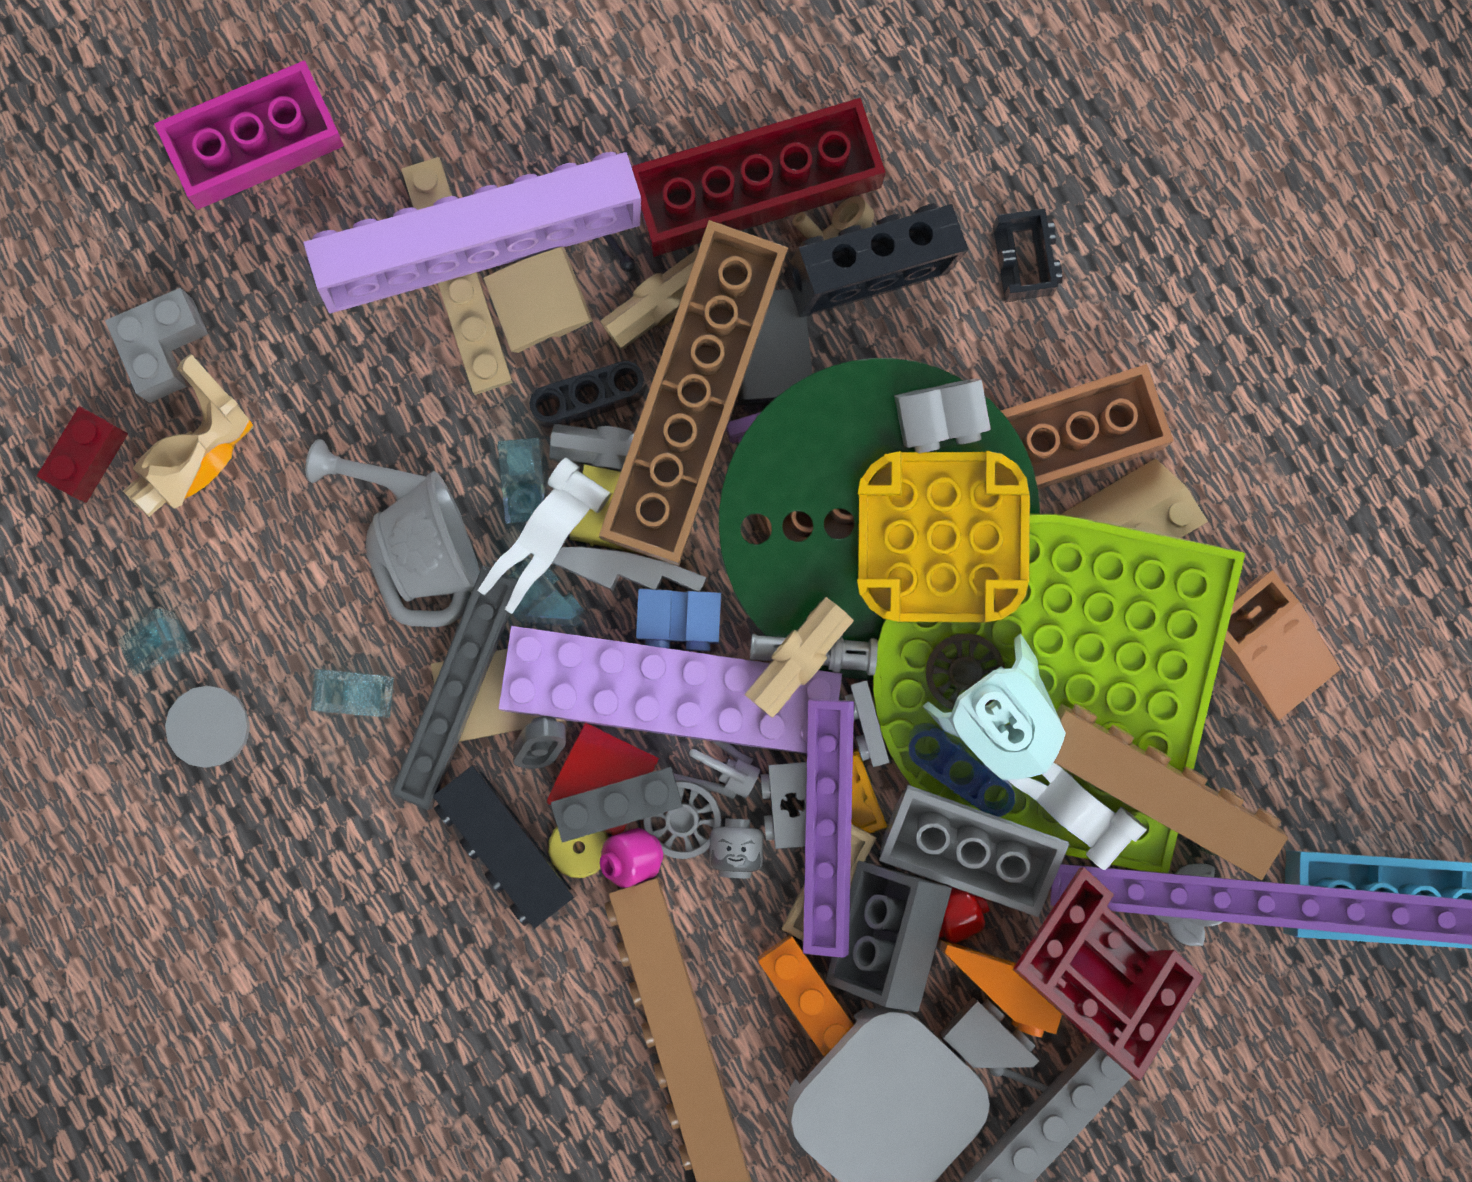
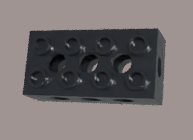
(875, 259)

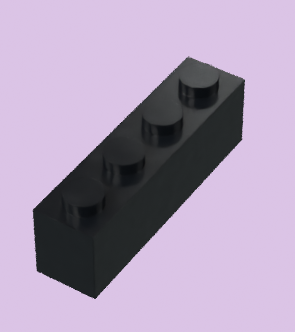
(504, 846)

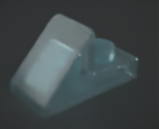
(352, 693)

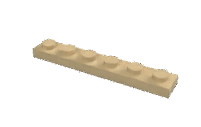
(462, 295)

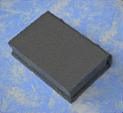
(780, 353)

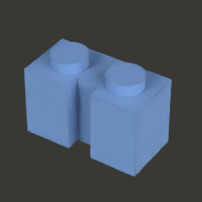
(678, 617)

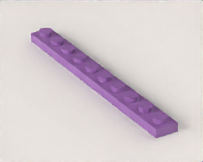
(1281, 904)

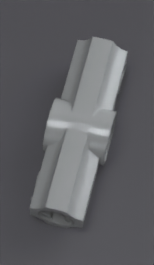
(593, 447)

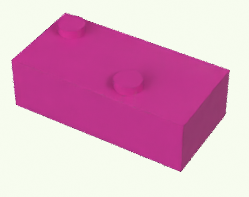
(249, 135)

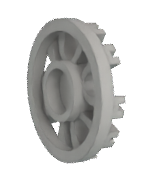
(685, 821)

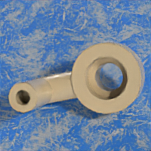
(849, 213)

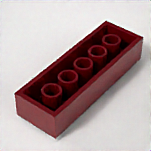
(759, 175)

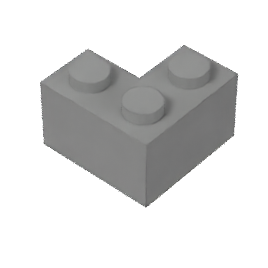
(147, 340)

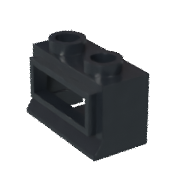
(1043, 237)

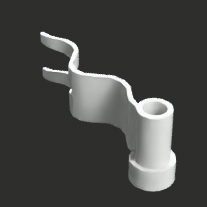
(548, 528)
(1083, 814)

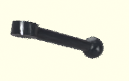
(626, 262)

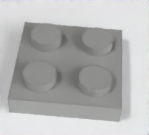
(871, 742)

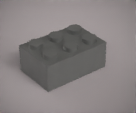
(890, 936)

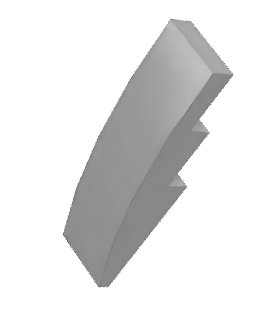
(607, 566)

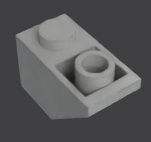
(985, 1041)

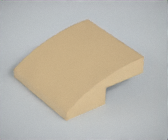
(537, 299)

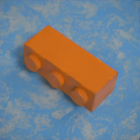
(806, 993)

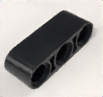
(567, 391)

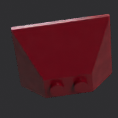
(1107, 976)

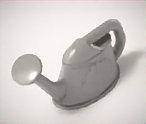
(412, 544)

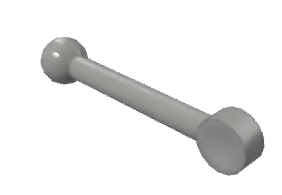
(1017, 1077)

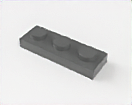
(616, 804)

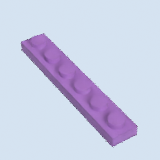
(828, 827)

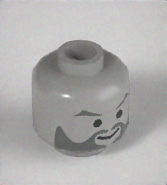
(736, 849)

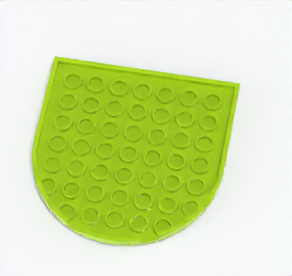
(1116, 626)

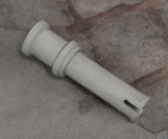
(842, 655)

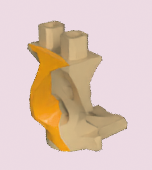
(190, 461)

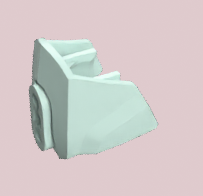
(1034, 732)

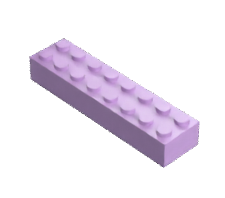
(474, 231)
(652, 690)

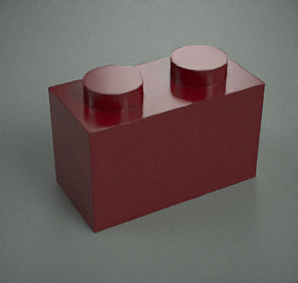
(82, 454)

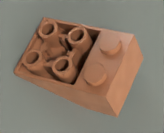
(1276, 645)

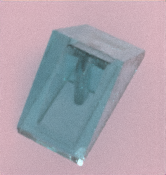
(154, 641)

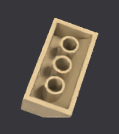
(1145, 501)

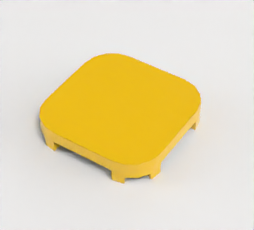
(943, 536)

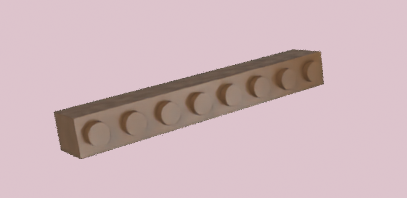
(677, 1033)

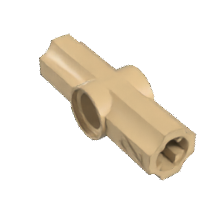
(652, 304)
(799, 657)

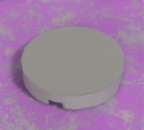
(207, 726)

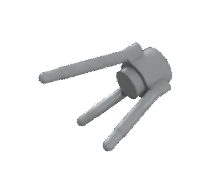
(737, 775)

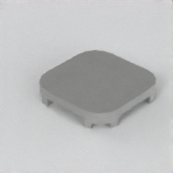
(887, 1102)

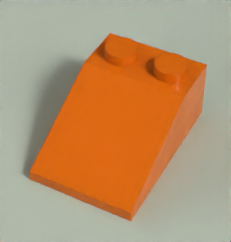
(1005, 988)

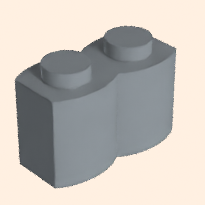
(942, 414)

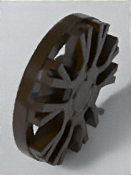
(963, 669)

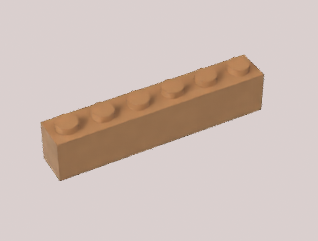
(1167, 794)

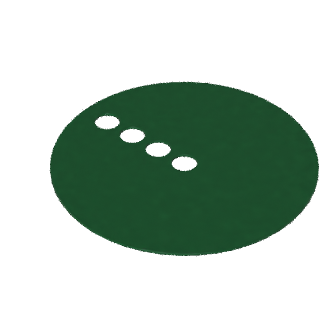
(810, 459)

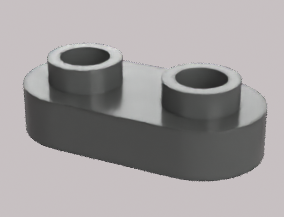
(539, 743)

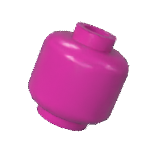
(631, 857)

